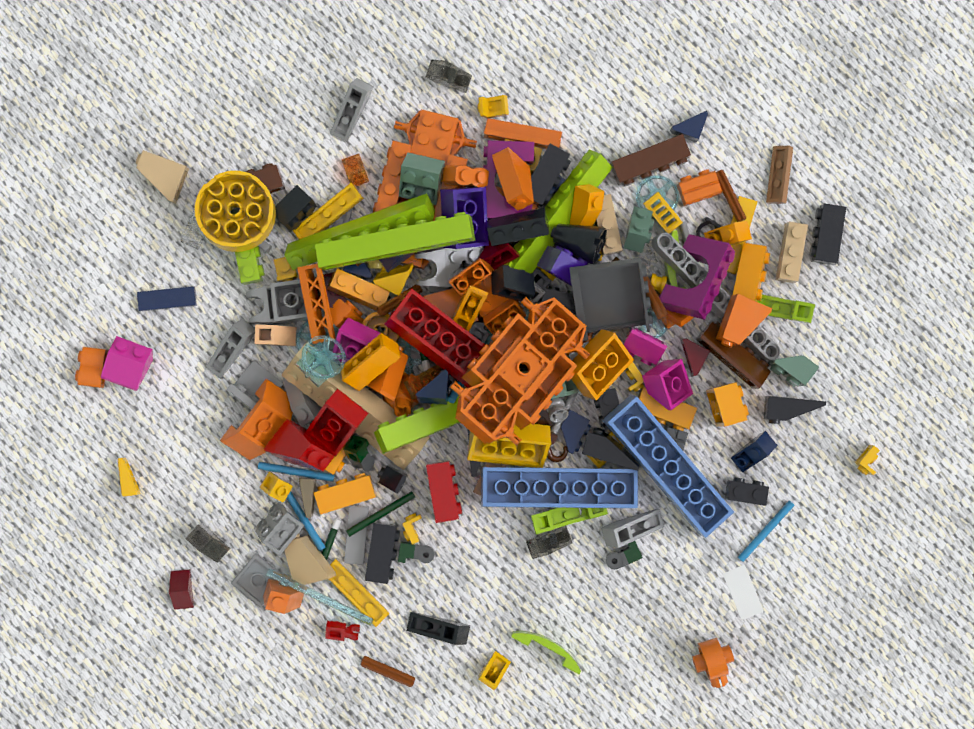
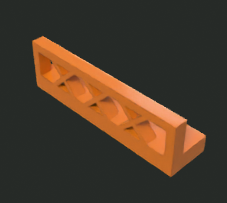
(541, 137)
(313, 302)

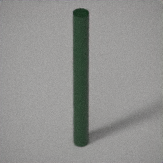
(381, 513)

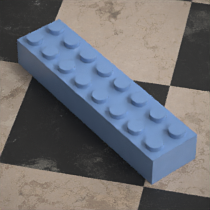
(668, 465)
(559, 487)

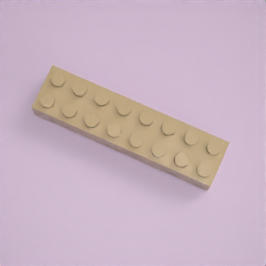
(378, 409)

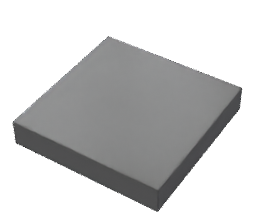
(253, 579)

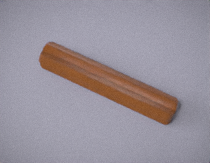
(730, 196)
(655, 301)
(394, 302)
(387, 671)

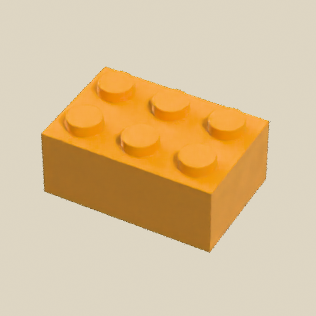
(603, 366)
(727, 404)

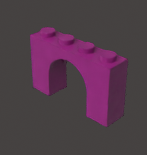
(496, 203)
(699, 299)

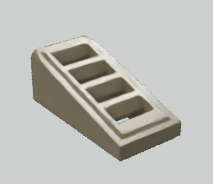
(307, 488)

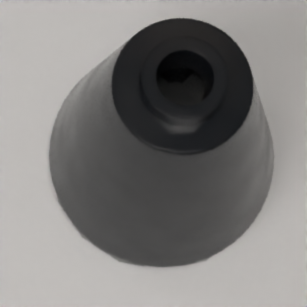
(580, 240)

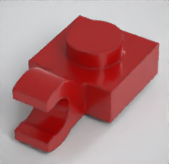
(338, 631)

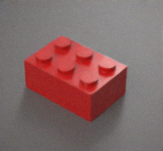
(336, 422)
(444, 491)

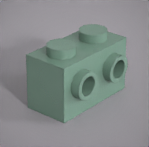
(638, 229)

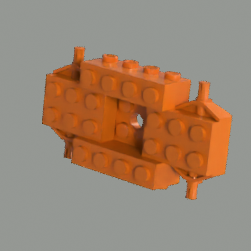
(428, 136)
(500, 390)

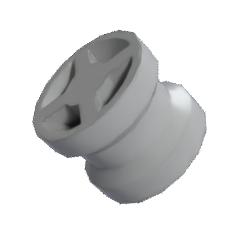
(557, 410)

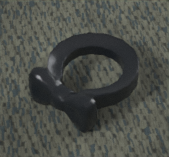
(707, 221)

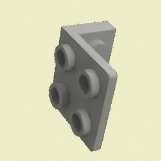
(249, 383)
(278, 528)

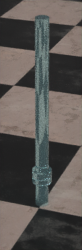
(286, 580)

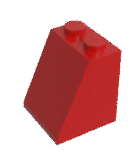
(298, 448)

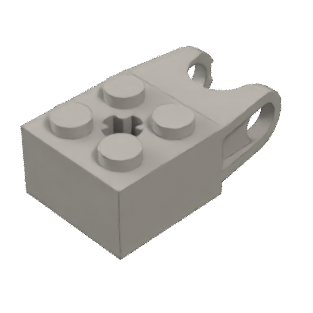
(446, 264)
(277, 303)

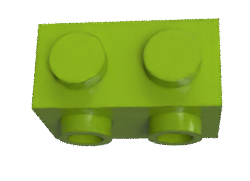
(249, 266)

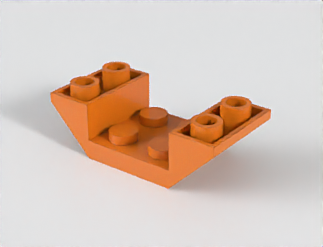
(495, 308)
(261, 422)

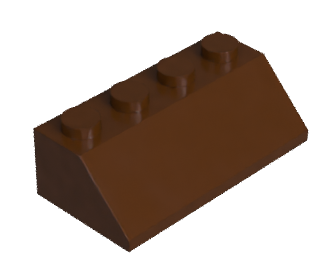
(737, 358)

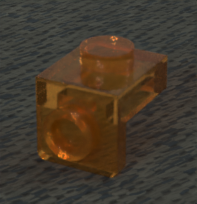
(355, 170)

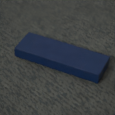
(166, 298)

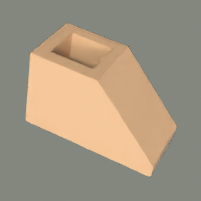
(275, 335)

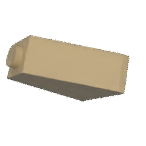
(163, 174)
(307, 562)

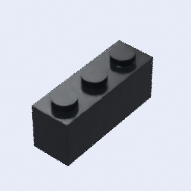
(547, 173)
(518, 226)
(828, 234)
(382, 553)

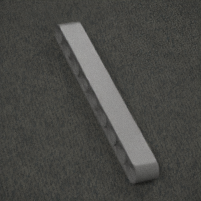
(718, 307)

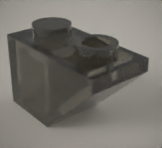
(448, 75)
(207, 542)
(549, 542)

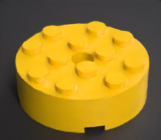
(249, 225)

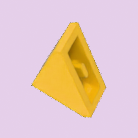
(395, 279)
(494, 670)

